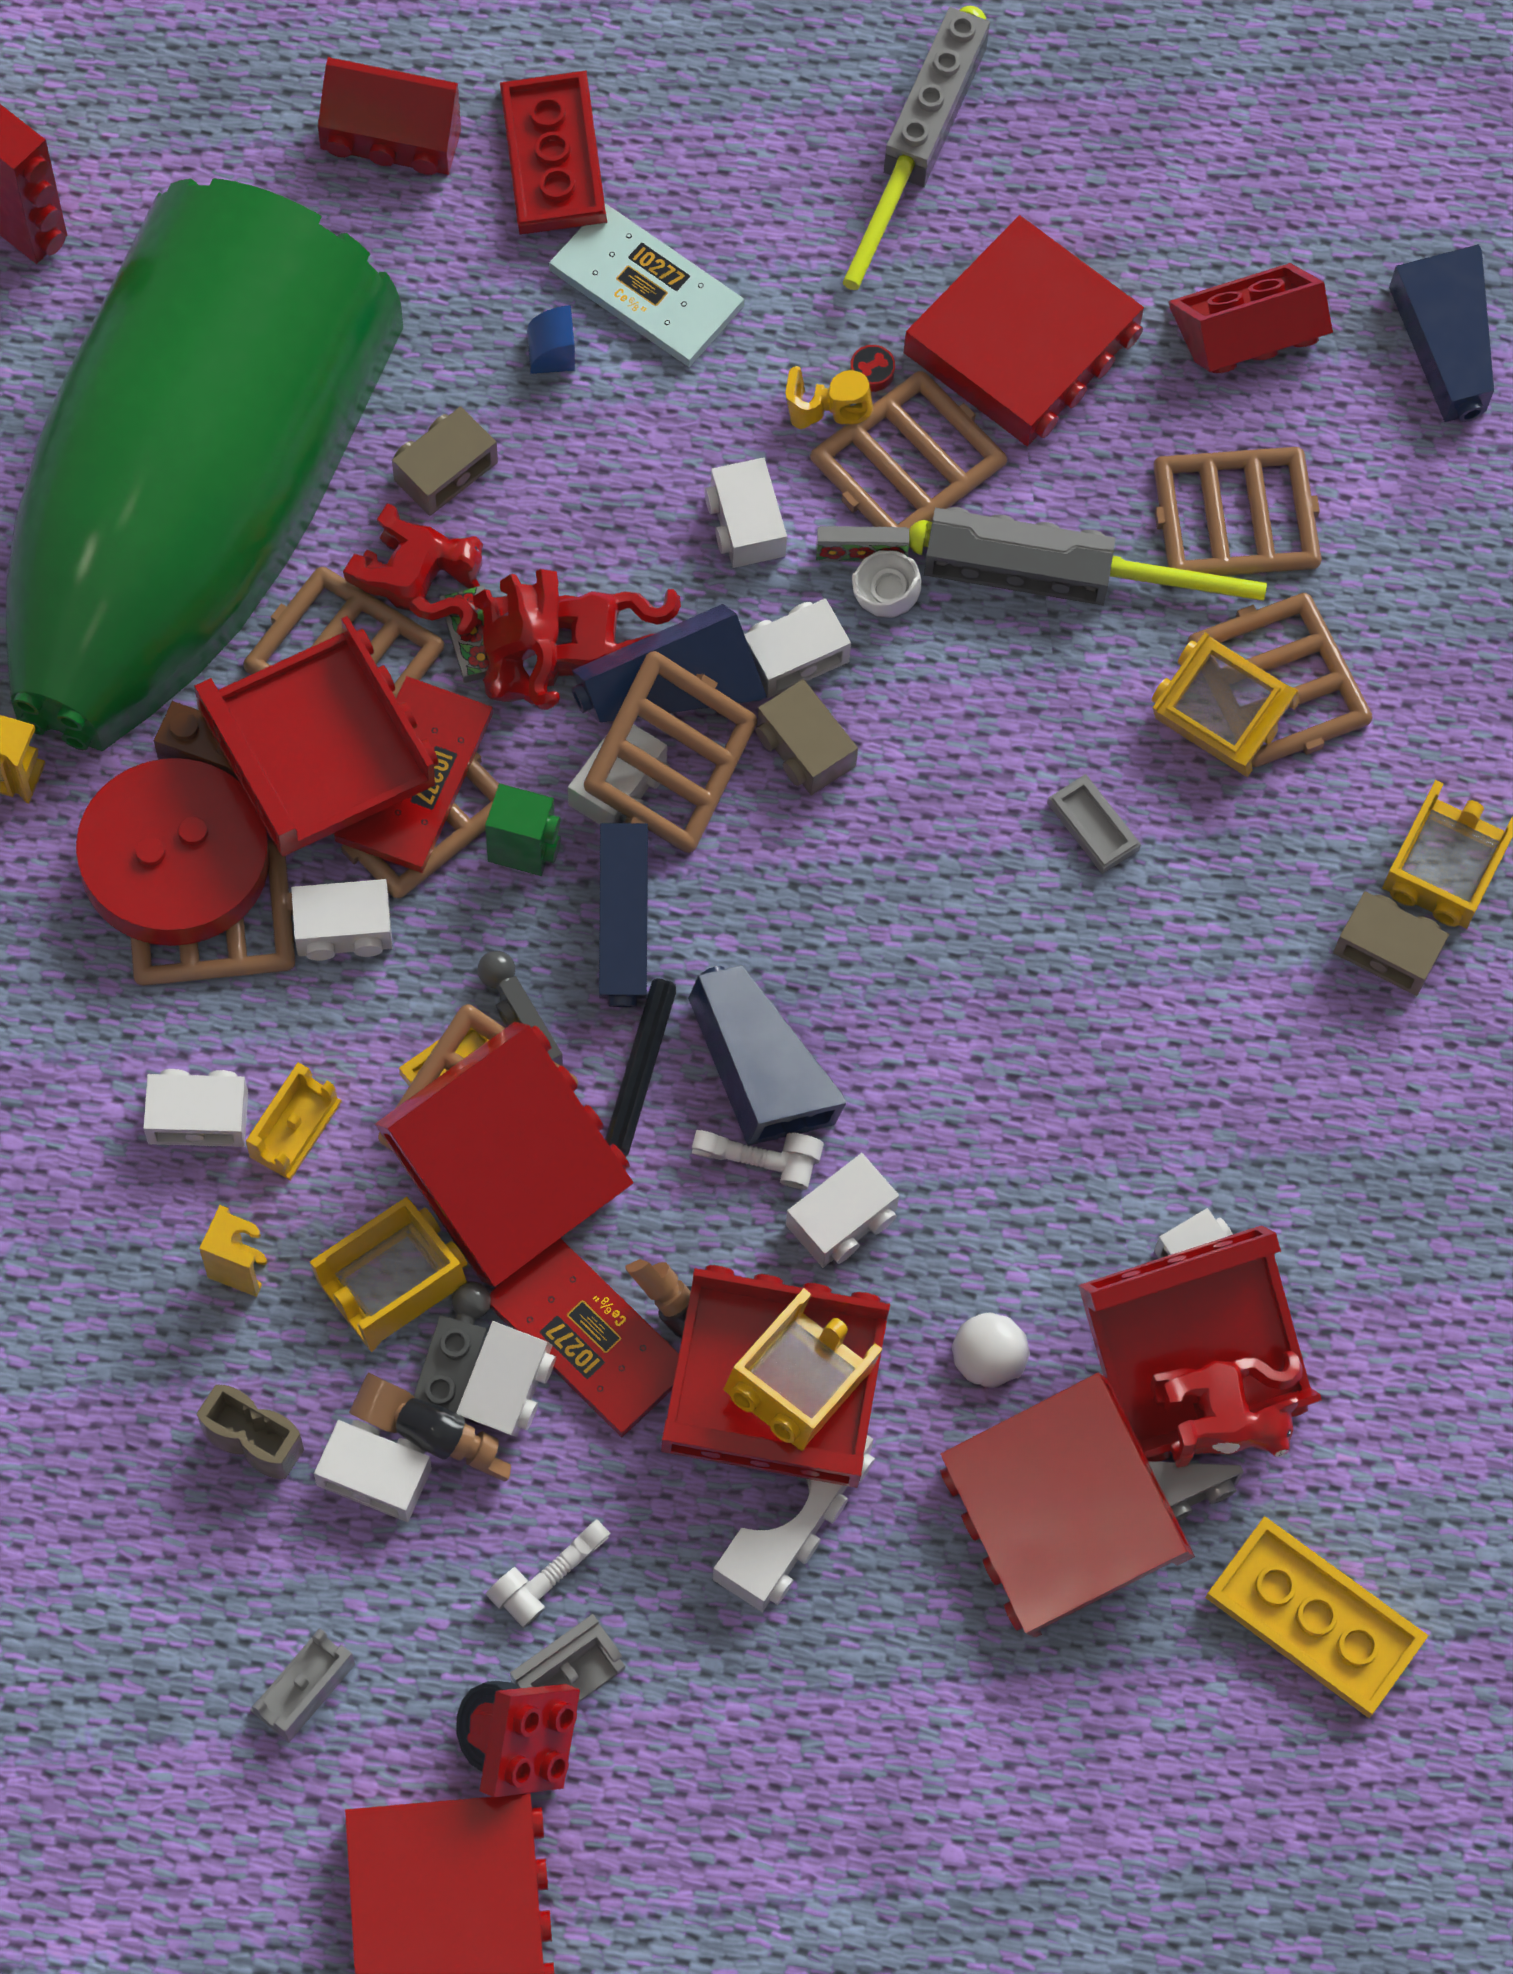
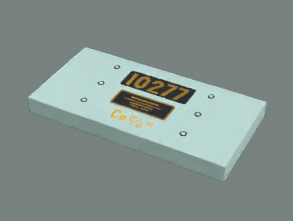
(647, 286)

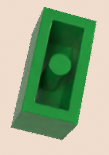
(522, 830)

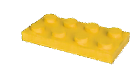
(1316, 1617)

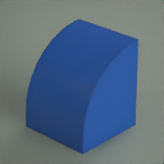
(551, 341)

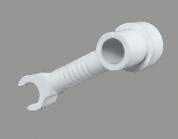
(794, 1162)
(523, 1596)

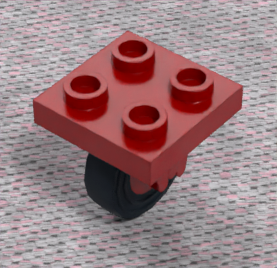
(518, 1735)

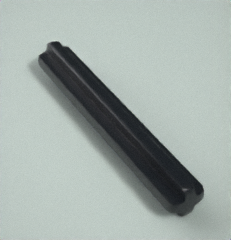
(641, 1064)

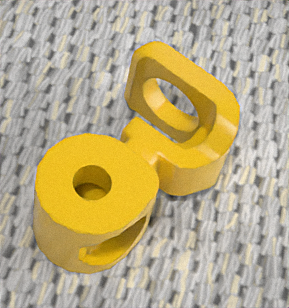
(845, 389)

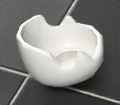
(887, 583)
(990, 1350)

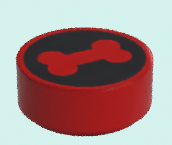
(875, 364)

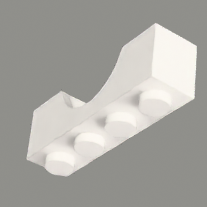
(760, 1560)

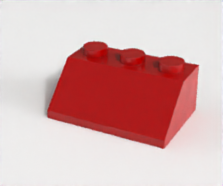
(389, 116)
(1253, 317)

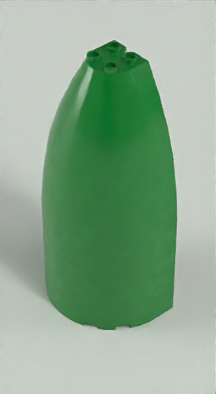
(186, 452)

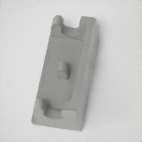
(578, 1658)
(303, 1685)

